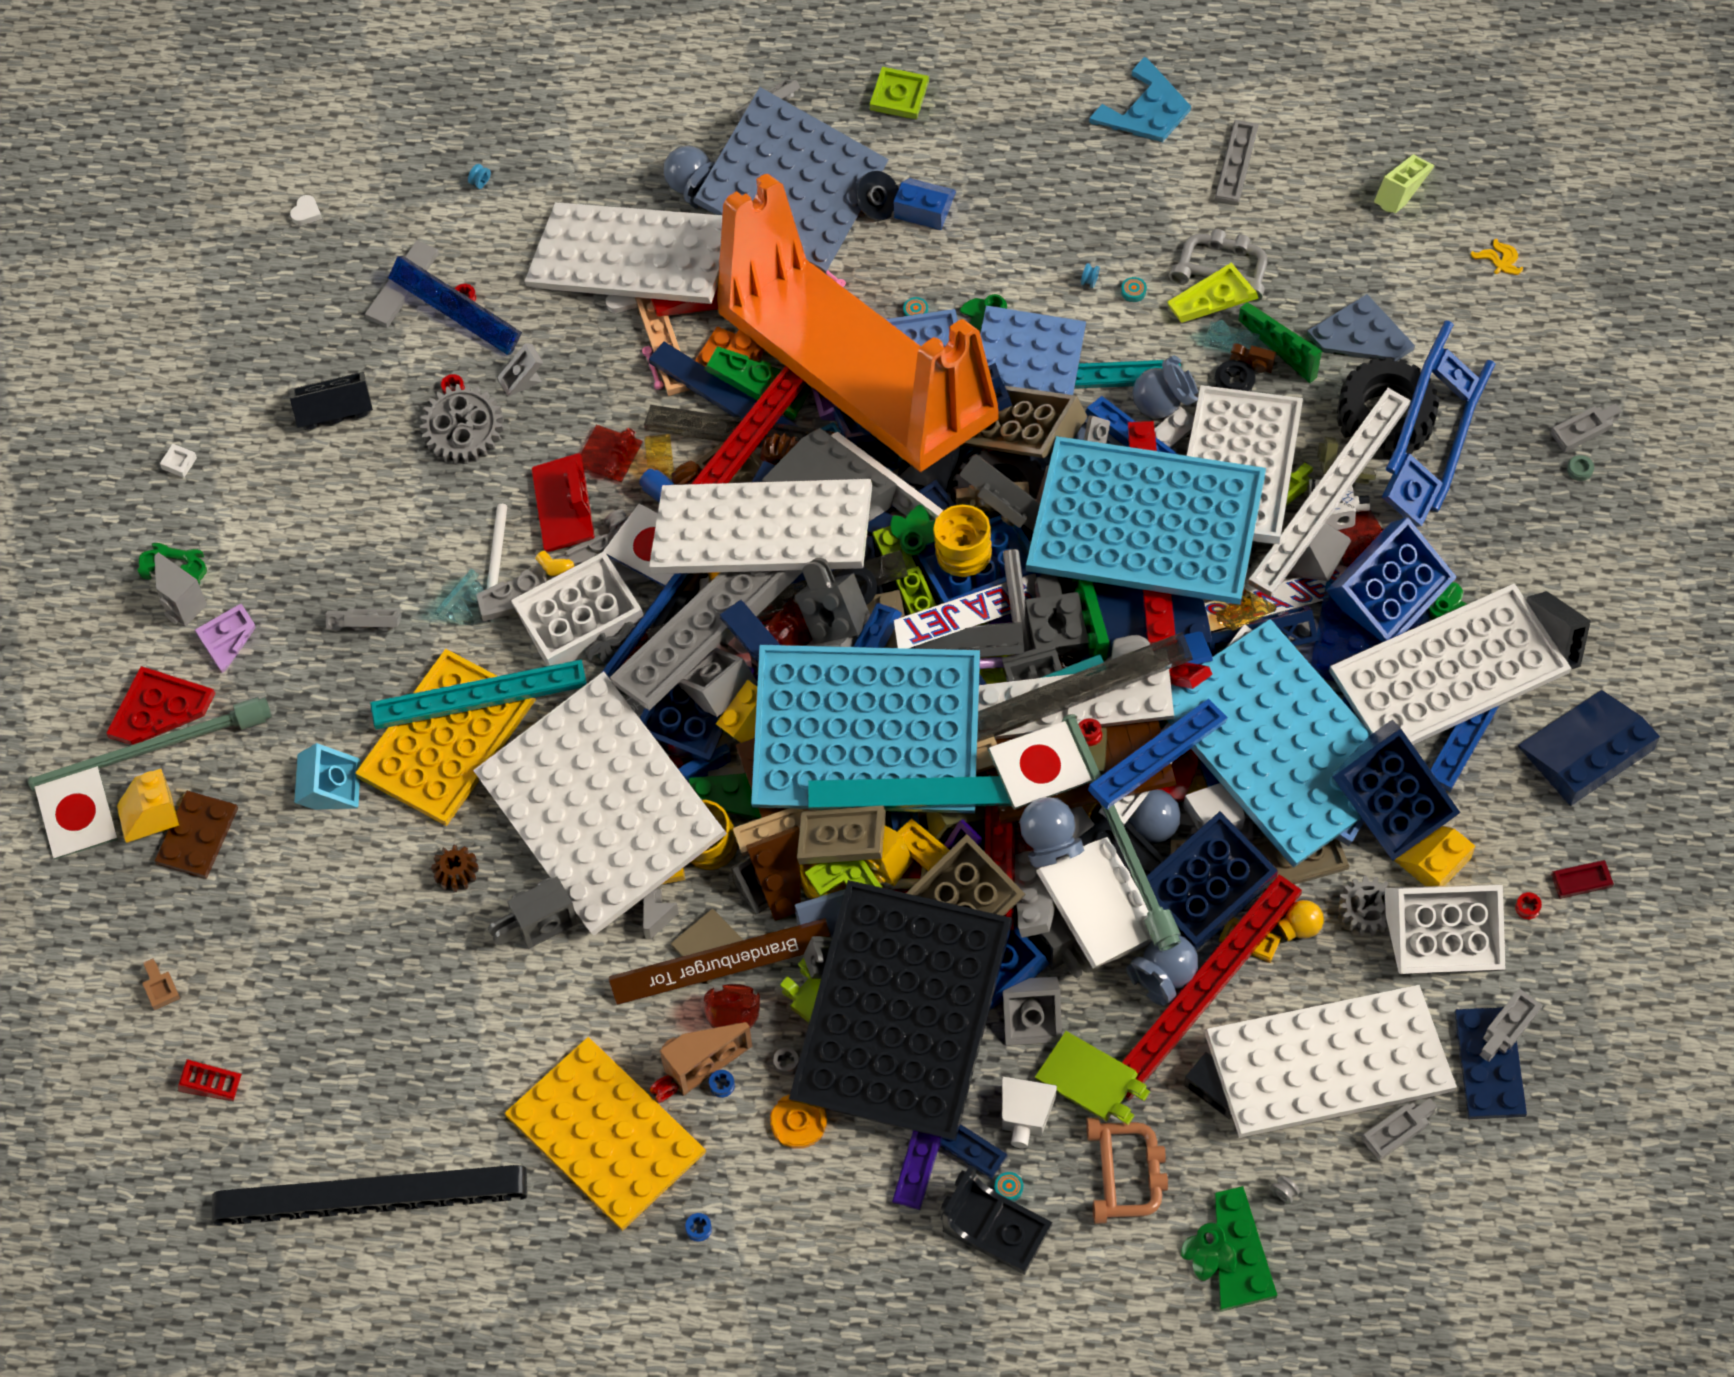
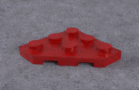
(158, 705)

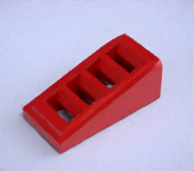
(207, 1091)

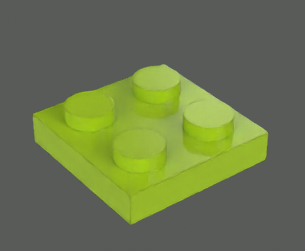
(899, 93)

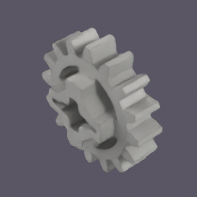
(1362, 895)

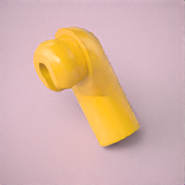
(553, 567)

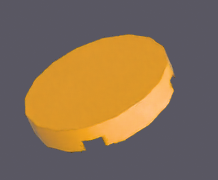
(793, 1127)

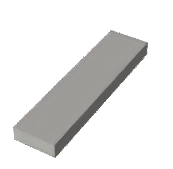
(1236, 162)
(393, 295)

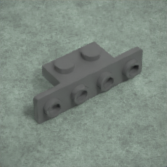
(1001, 494)

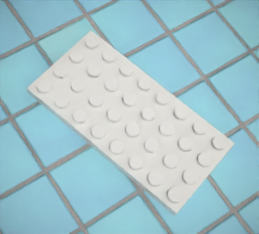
(629, 253)
(1253, 432)
(761, 526)
(1452, 667)
(1329, 1060)

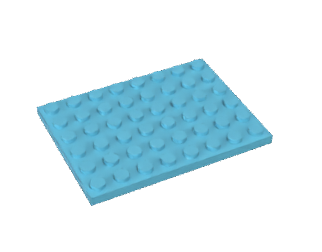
(1147, 520)
(862, 718)
(1278, 741)

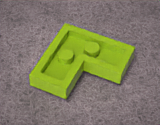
(829, 875)

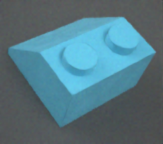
(326, 779)

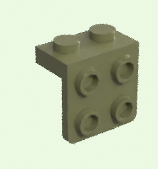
(1327, 455)

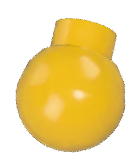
(1302, 920)

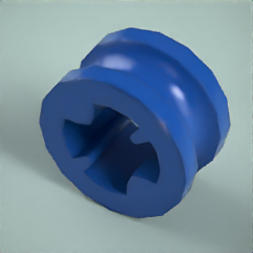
(729, 1079)
(690, 1225)

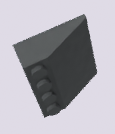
(825, 458)

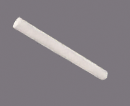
(497, 544)

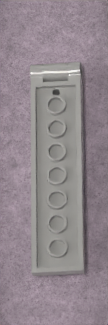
(695, 633)

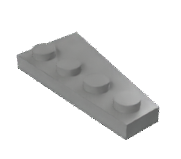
(1037, 906)

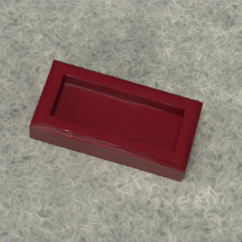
(1582, 879)

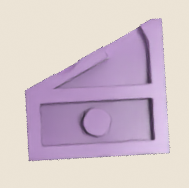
(226, 635)

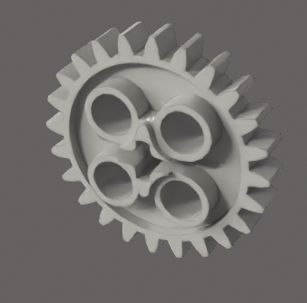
(462, 423)

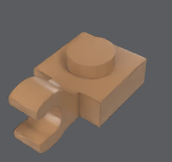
(160, 987)

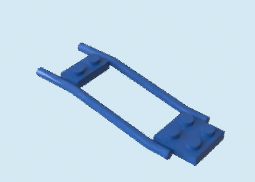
(1412, 486)

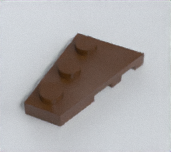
(778, 870)

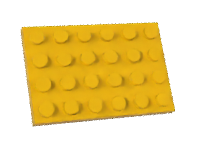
(434, 759)
(605, 1133)

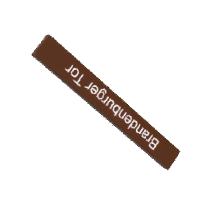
(716, 962)

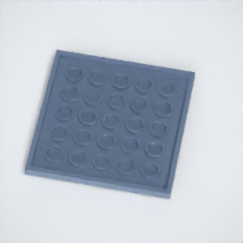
(810, 161)

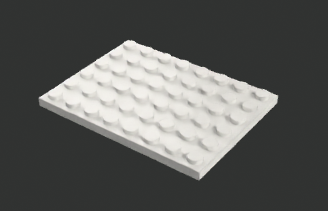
(599, 802)

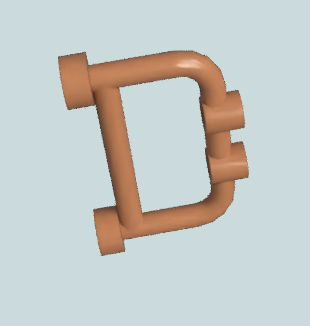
(1155, 1154)

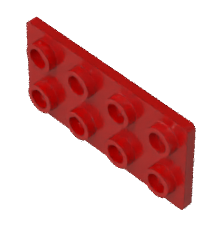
(563, 502)

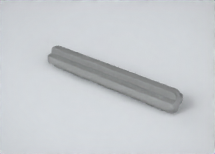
(1016, 593)

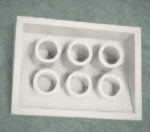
(576, 608)
(1098, 902)
(1446, 928)

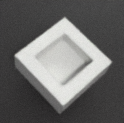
(178, 460)

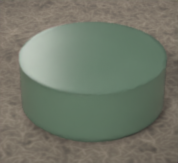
(1580, 468)

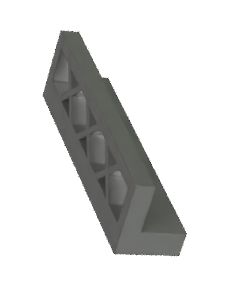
(989, 639)

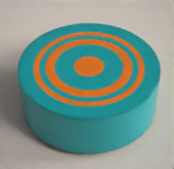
(1133, 289)
(915, 306)
(1009, 1185)

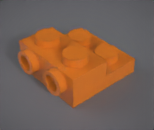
(735, 342)

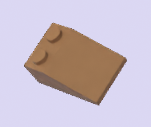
(700, 1053)

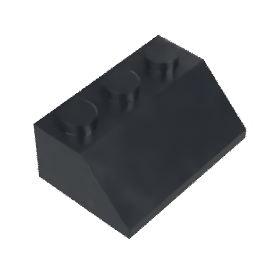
(330, 400)

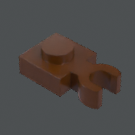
(1259, 359)

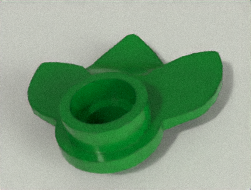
(976, 308)
(915, 527)
(1447, 601)
(1207, 1255)

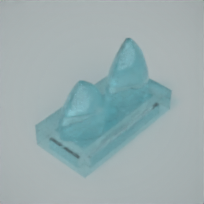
(1222, 337)
(454, 607)

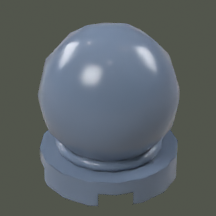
(686, 171)
(1162, 390)
(1156, 816)
(1049, 829)
(1164, 970)

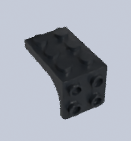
(993, 1222)

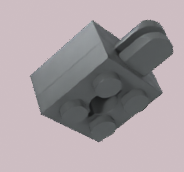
(838, 595)
(1056, 618)
(536, 914)
(1061, 947)

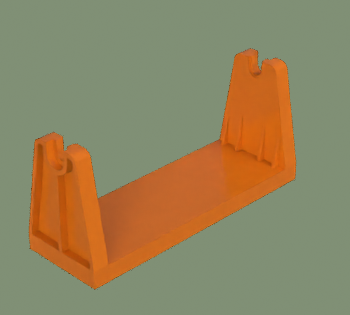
(902, 393)

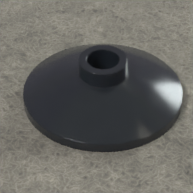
(883, 188)

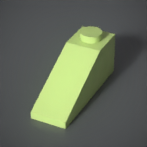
(1402, 183)

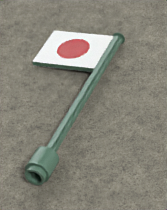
(1060, 761)
(75, 797)

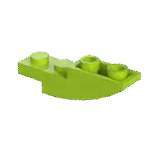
(913, 588)

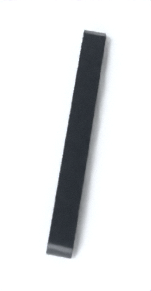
(370, 1193)

